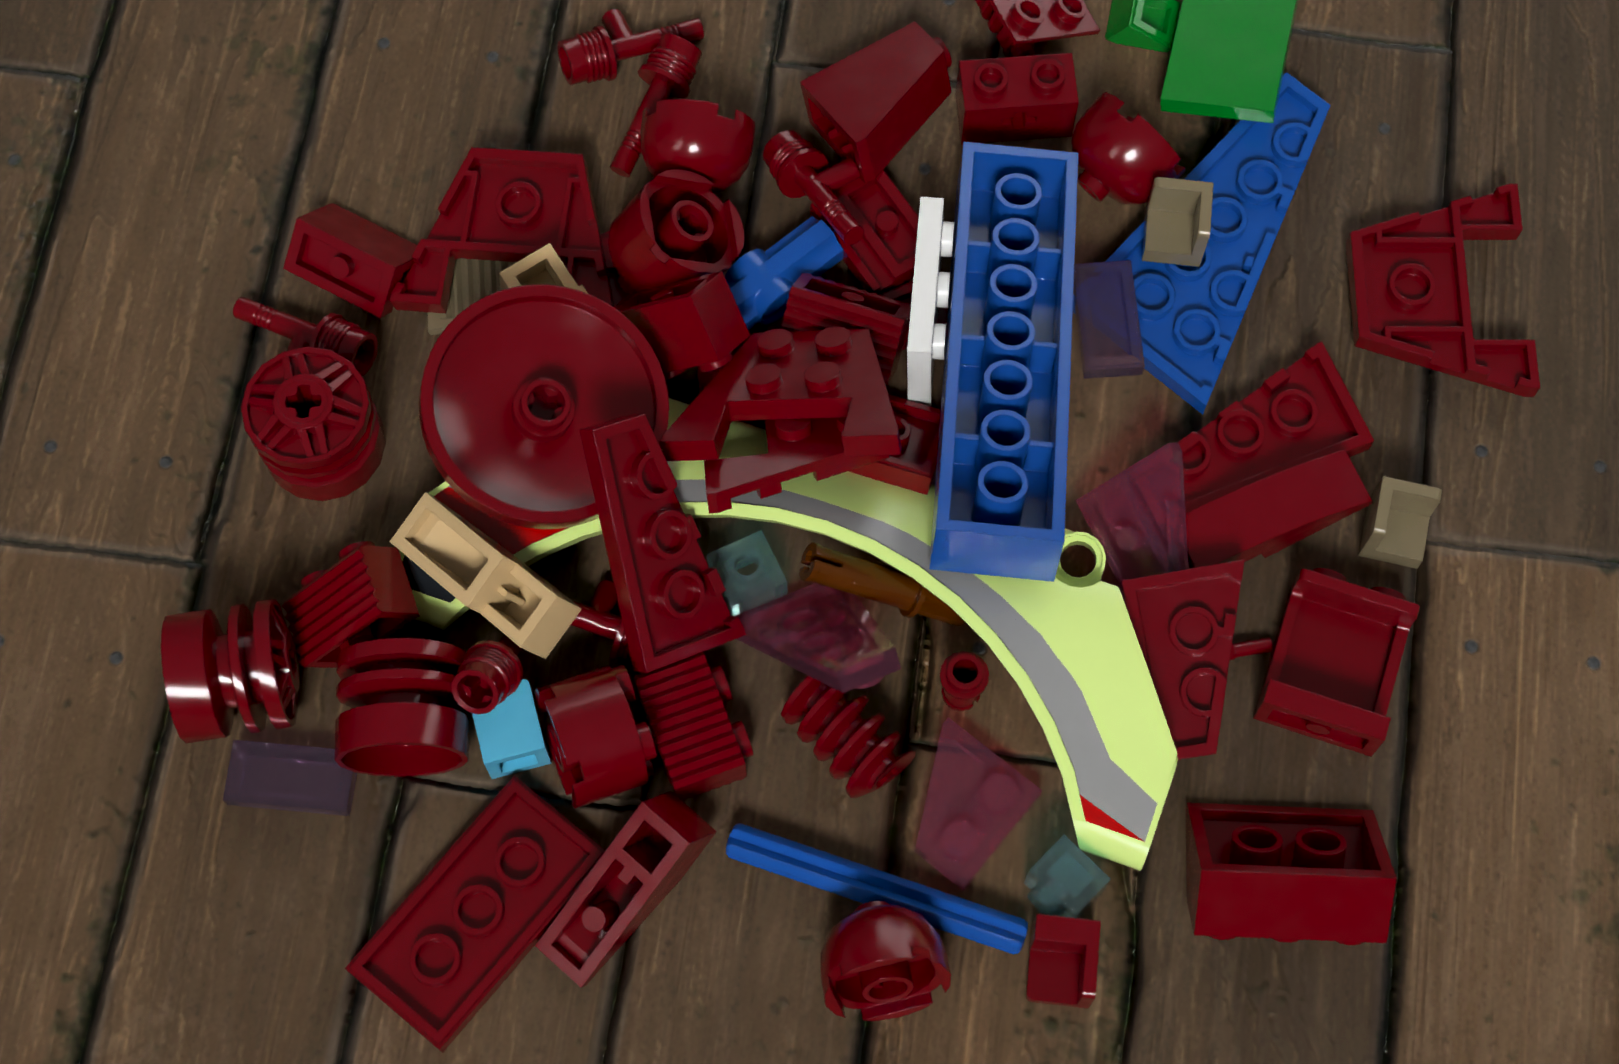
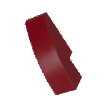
(1275, 511)

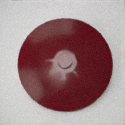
(518, 385)

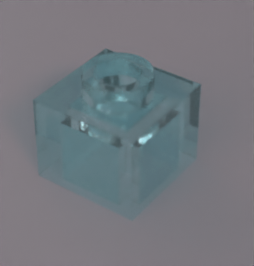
(752, 590)
(1065, 881)

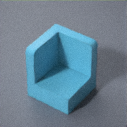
(512, 735)

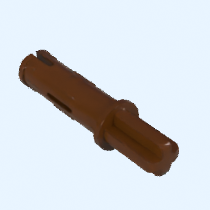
(873, 583)

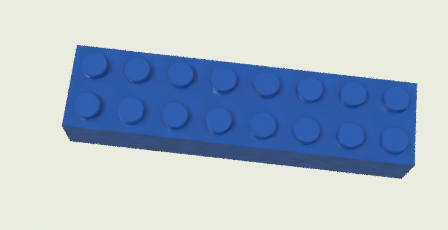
(1007, 365)

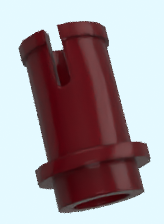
(963, 667)

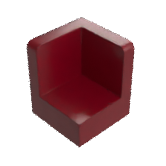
(1063, 961)

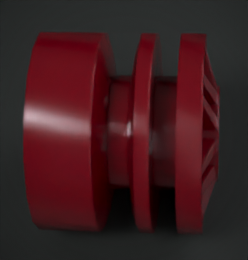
(331, 448)
(216, 672)
(400, 708)

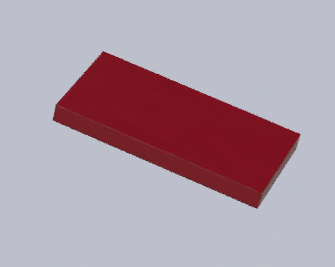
(476, 914)

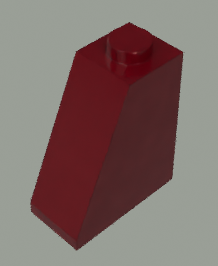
(879, 97)

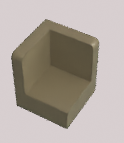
(1177, 221)
(1398, 522)

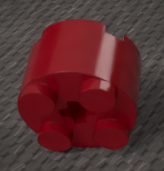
(674, 232)
(595, 735)

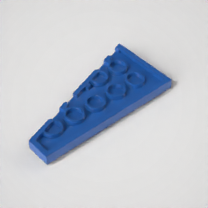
(1193, 311)

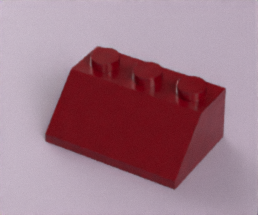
(1287, 873)

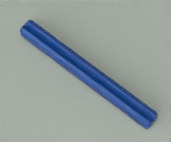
(869, 884)

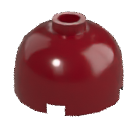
(697, 139)
(1120, 153)
(882, 962)

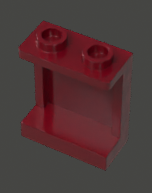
(1336, 660)

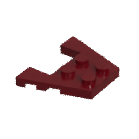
(503, 211)
(1415, 295)
(792, 378)
(793, 451)

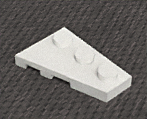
(929, 292)

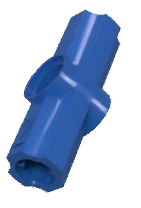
(764, 279)

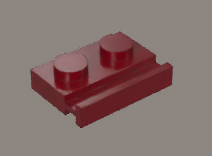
(890, 233)

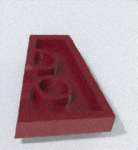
(1186, 639)

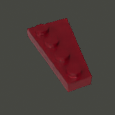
(1280, 425)
(660, 576)

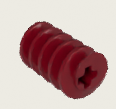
(845, 736)

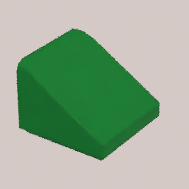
(1143, 23)

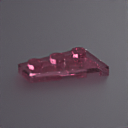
(822, 636)

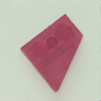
(1142, 516)
(969, 805)

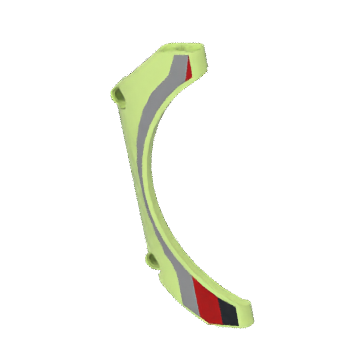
(1058, 639)

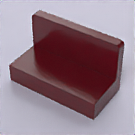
(349, 257)

